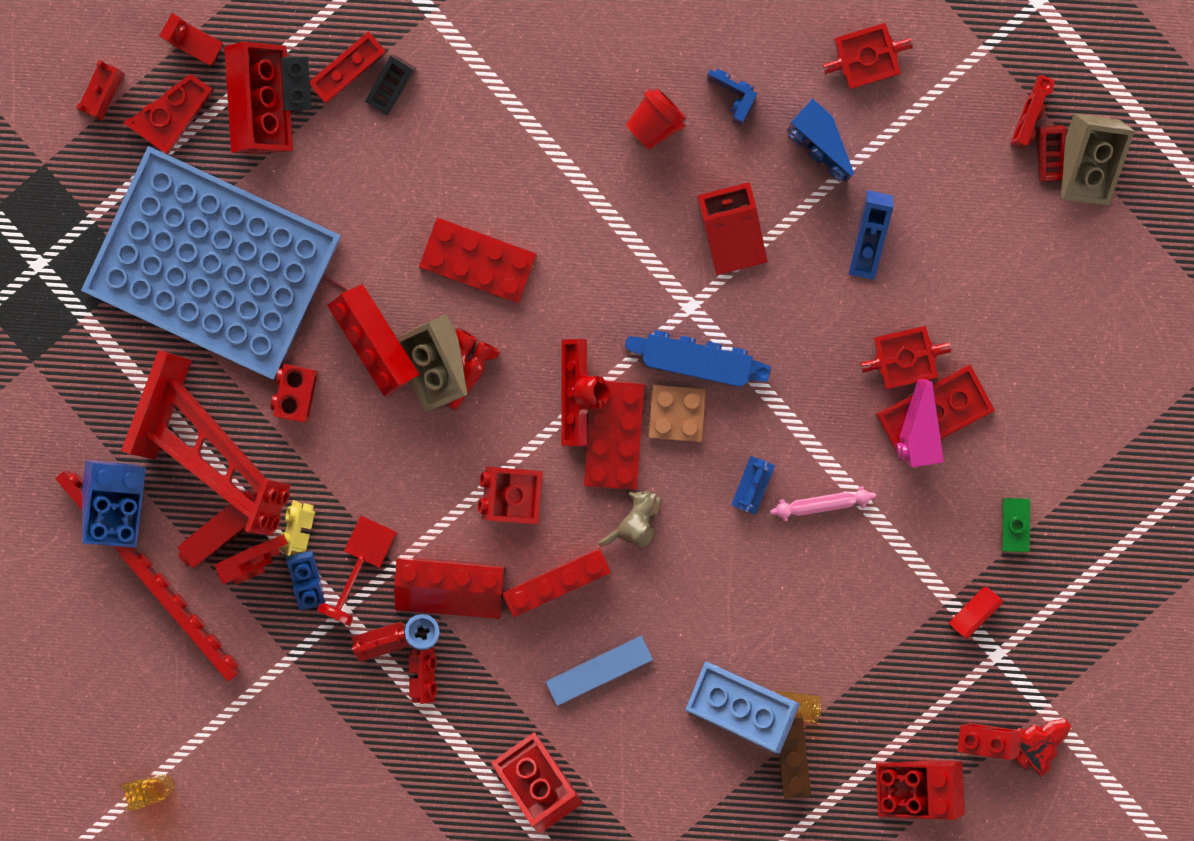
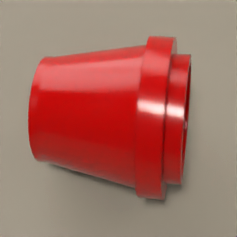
(655, 119)

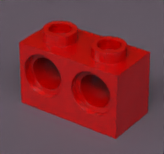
(302, 395)
(989, 741)

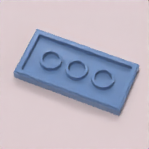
(742, 707)

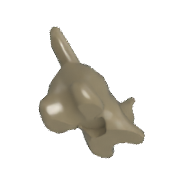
(637, 526)

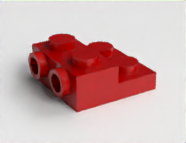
(510, 495)
(249, 561)

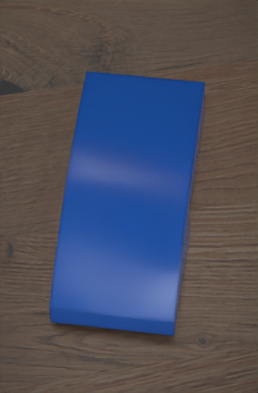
(306, 580)

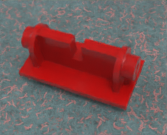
(379, 641)
(423, 688)

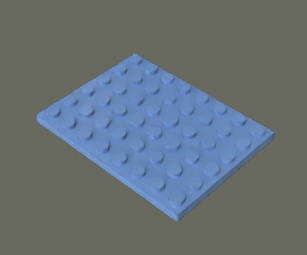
(211, 263)

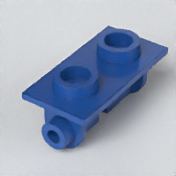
(753, 485)

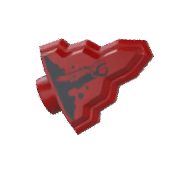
(1040, 745)

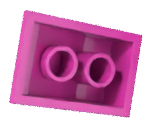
(920, 432)

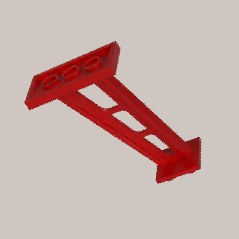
(150, 432)

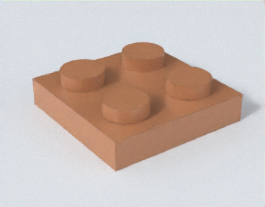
(677, 413)

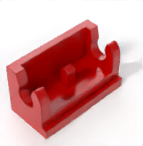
(100, 90)

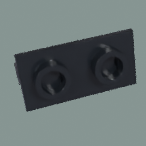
(296, 84)

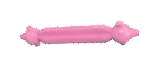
(822, 503)

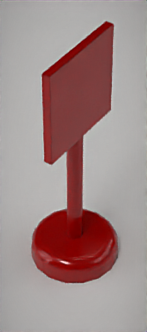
(369, 544)

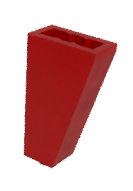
(214, 534)

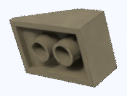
(1094, 158)
(438, 360)

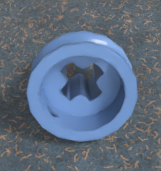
(426, 623)

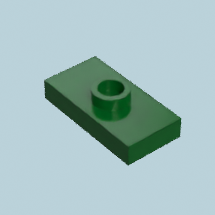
(1015, 525)

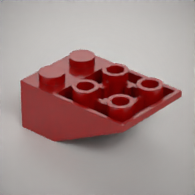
(732, 228)
(920, 789)

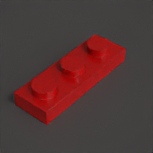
(347, 67)

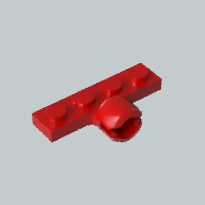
(578, 392)

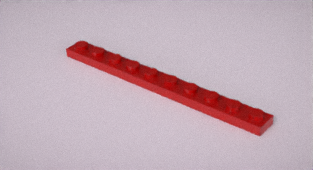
(160, 588)

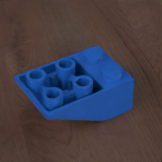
(819, 134)
(111, 503)

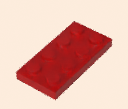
(477, 260)
(615, 438)

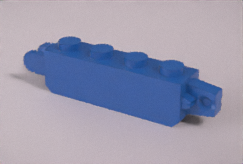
(697, 360)

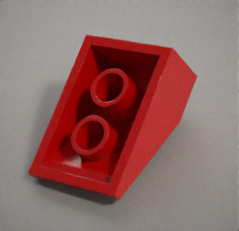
(536, 783)

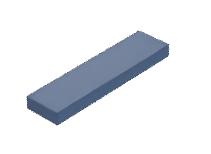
(599, 670)

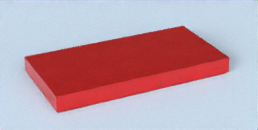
(958, 403)

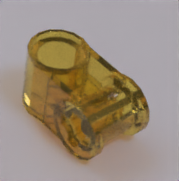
(143, 792)

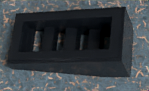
(398, 89)

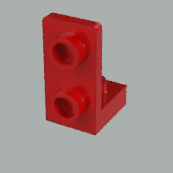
(191, 40)

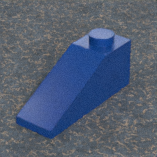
(871, 234)

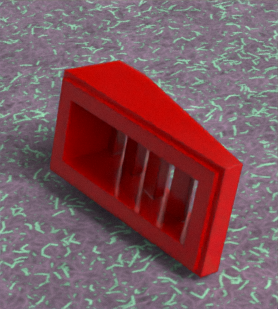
(1041, 132)

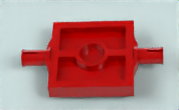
(867, 56)
(905, 357)

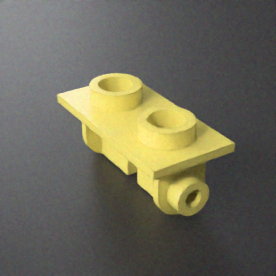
(297, 518)

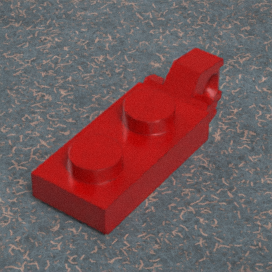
(1032, 111)

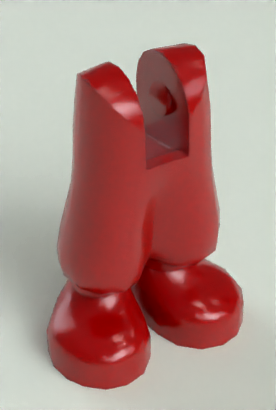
(473, 367)

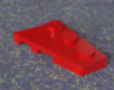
(171, 114)

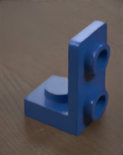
(740, 107)

